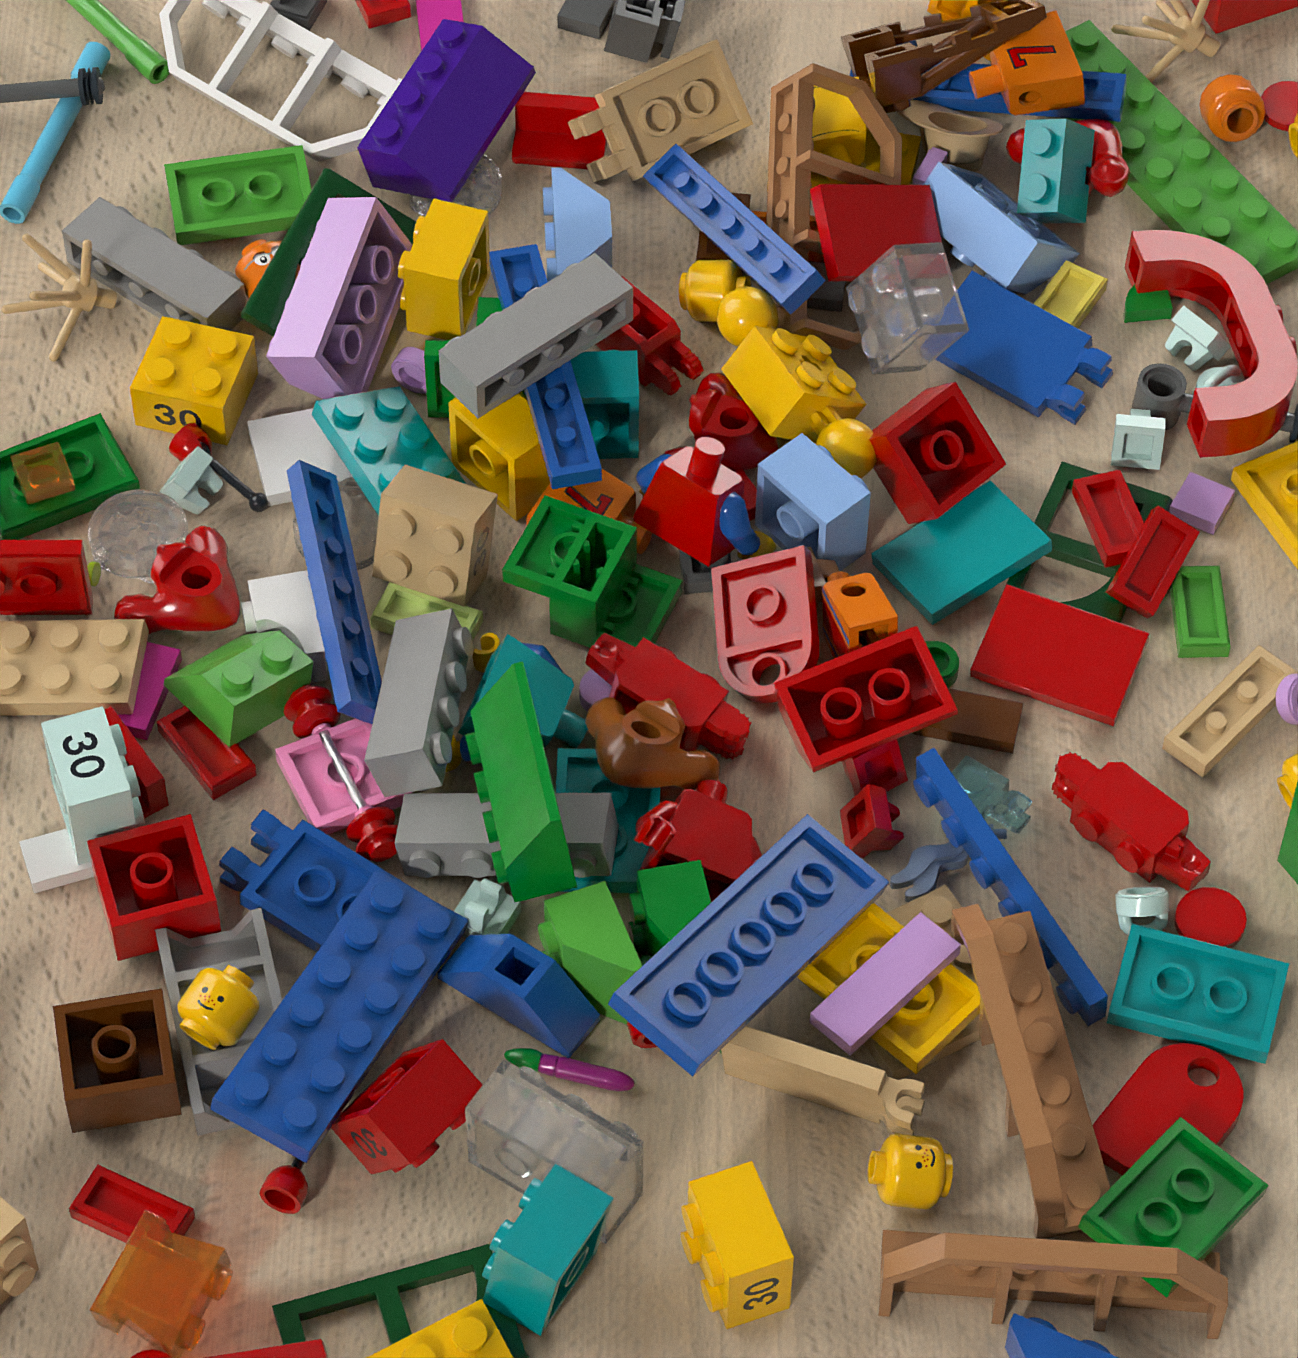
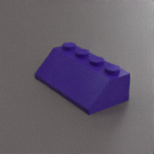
(444, 112)

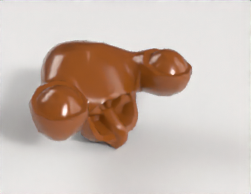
(644, 746)

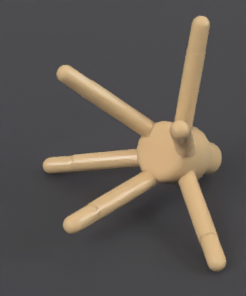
(1185, 33)
(77, 293)

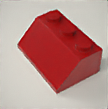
(863, 699)

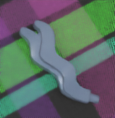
(928, 863)

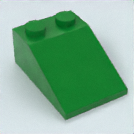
(665, 904)

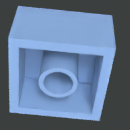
(812, 502)

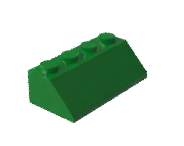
(520, 791)

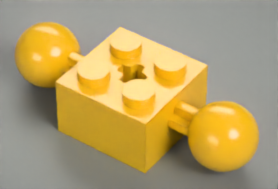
(793, 381)

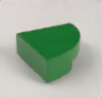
(1147, 306)

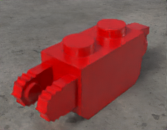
(657, 345)
(656, 675)
(1130, 820)

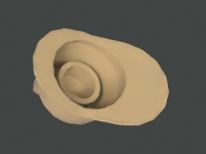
(952, 131)

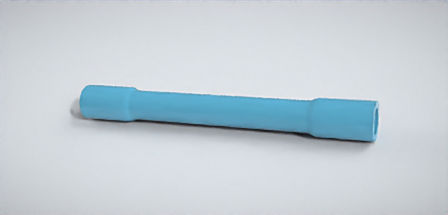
(27, 184)

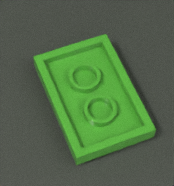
(237, 194)

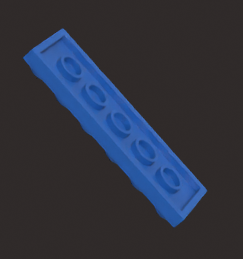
(748, 944)
(339, 1016)

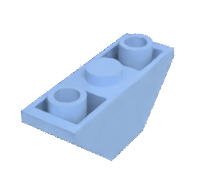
(579, 223)

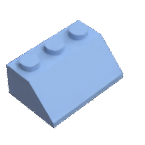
(990, 232)

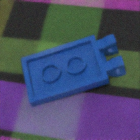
(1023, 351)
(302, 882)

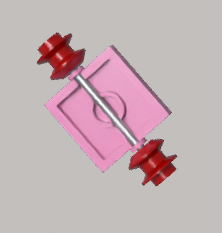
(331, 775)

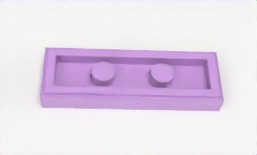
(885, 983)

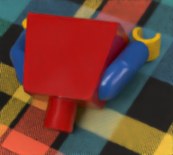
(698, 504)

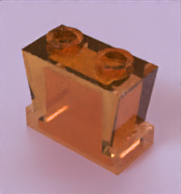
(163, 1286)

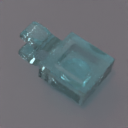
(991, 794)

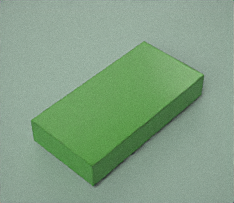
(1199, 612)

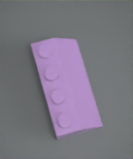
(341, 300)

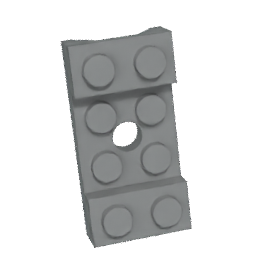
(182, 959)

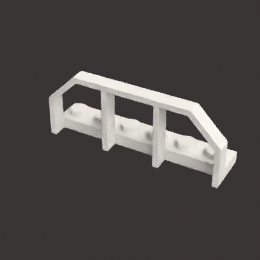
(289, 38)

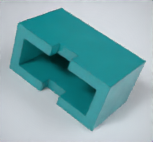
(1055, 171)

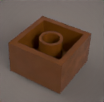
(116, 1060)

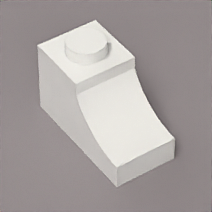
(287, 606)

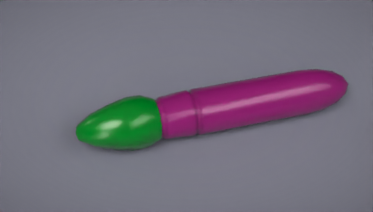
(570, 1069)

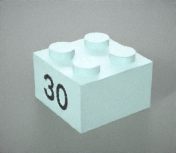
(91, 778)

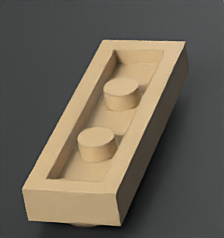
(1228, 712)

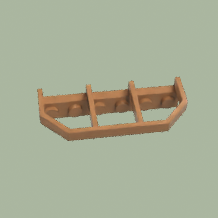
(791, 165)
(1037, 1067)
(1050, 1273)

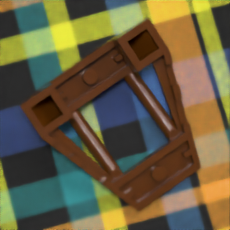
(896, 70)

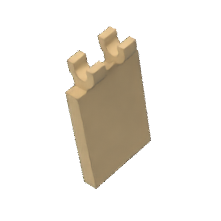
(677, 102)
(824, 1079)

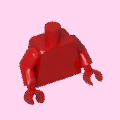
(702, 829)

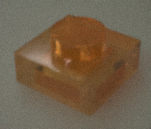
(42, 473)

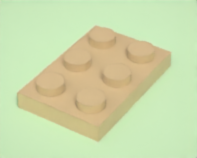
(70, 665)

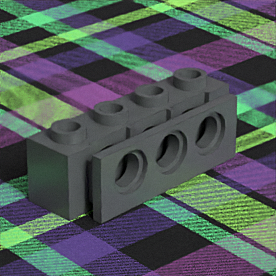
(640, 24)

